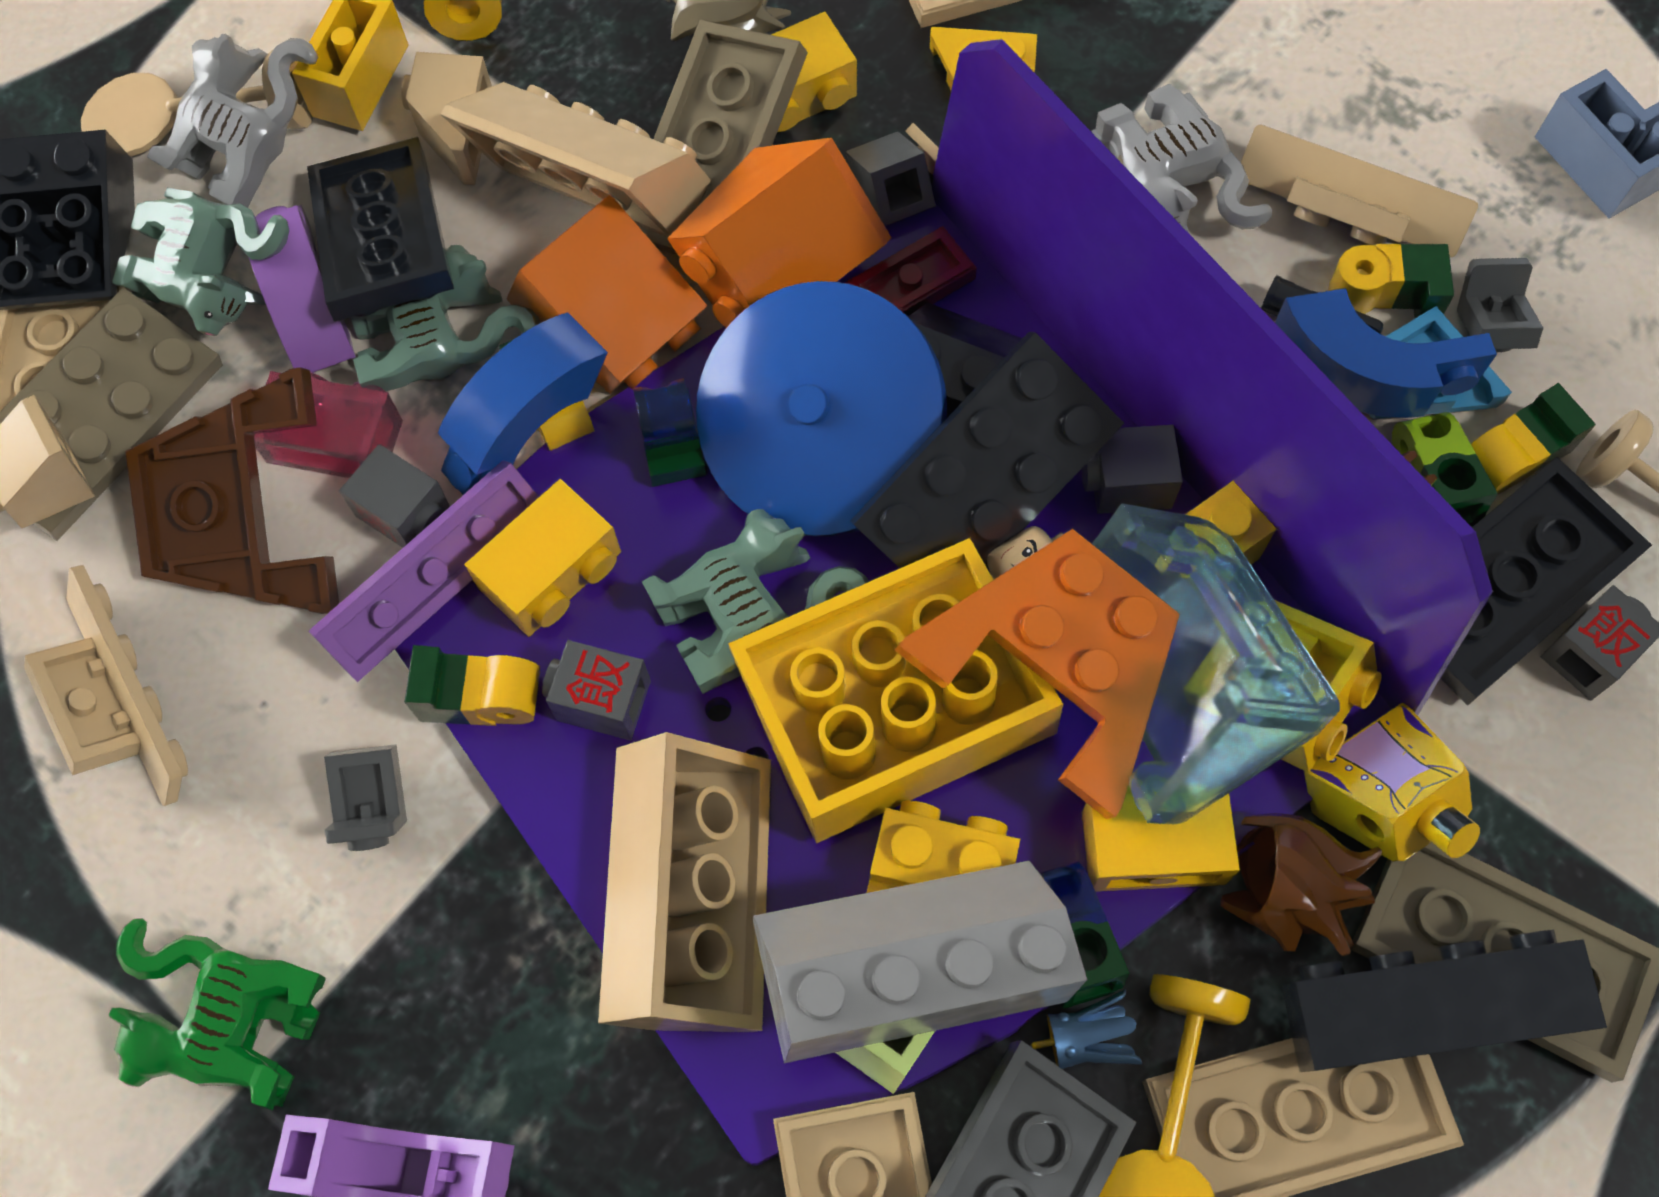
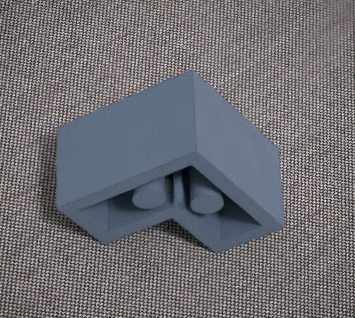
(1605, 142)

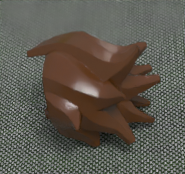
(1298, 880)

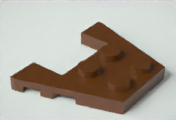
(203, 501)

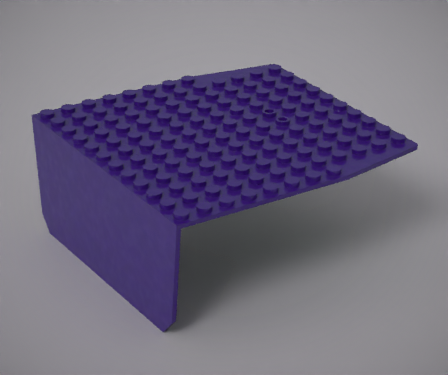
(1162, 339)

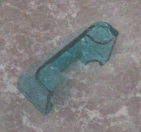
(1235, 675)

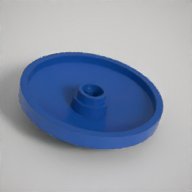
(816, 403)

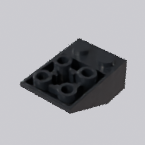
(63, 217)

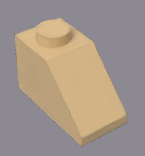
(433, 84)
(37, 466)

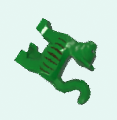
(222, 1019)

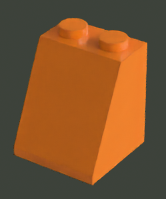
(778, 223)
(615, 289)

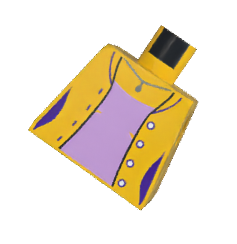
(1396, 789)

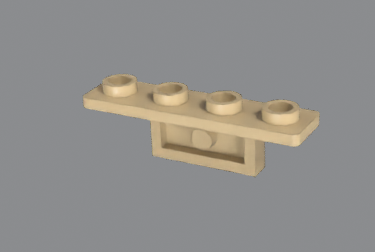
(1355, 192)
(97, 699)

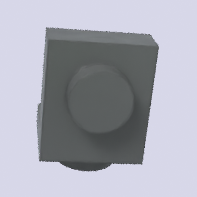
(1497, 304)
(365, 797)

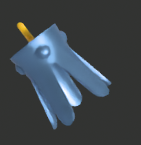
(1078, 1034)

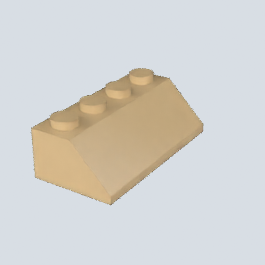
(582, 153)
(685, 887)

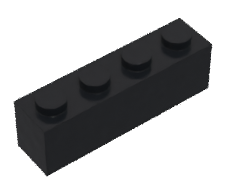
(1442, 1004)

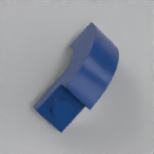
(1374, 370)
(516, 395)

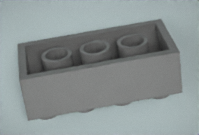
(916, 959)

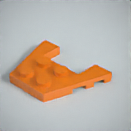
(1080, 630)

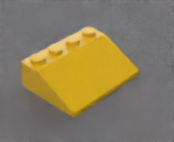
(865, 724)

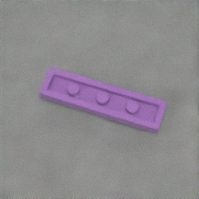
(421, 574)

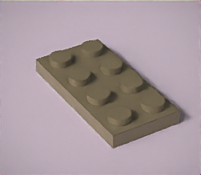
(728, 99)
(116, 390)
(1459, 900)

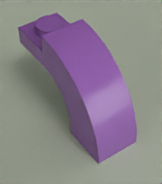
(296, 297)
(367, 1161)

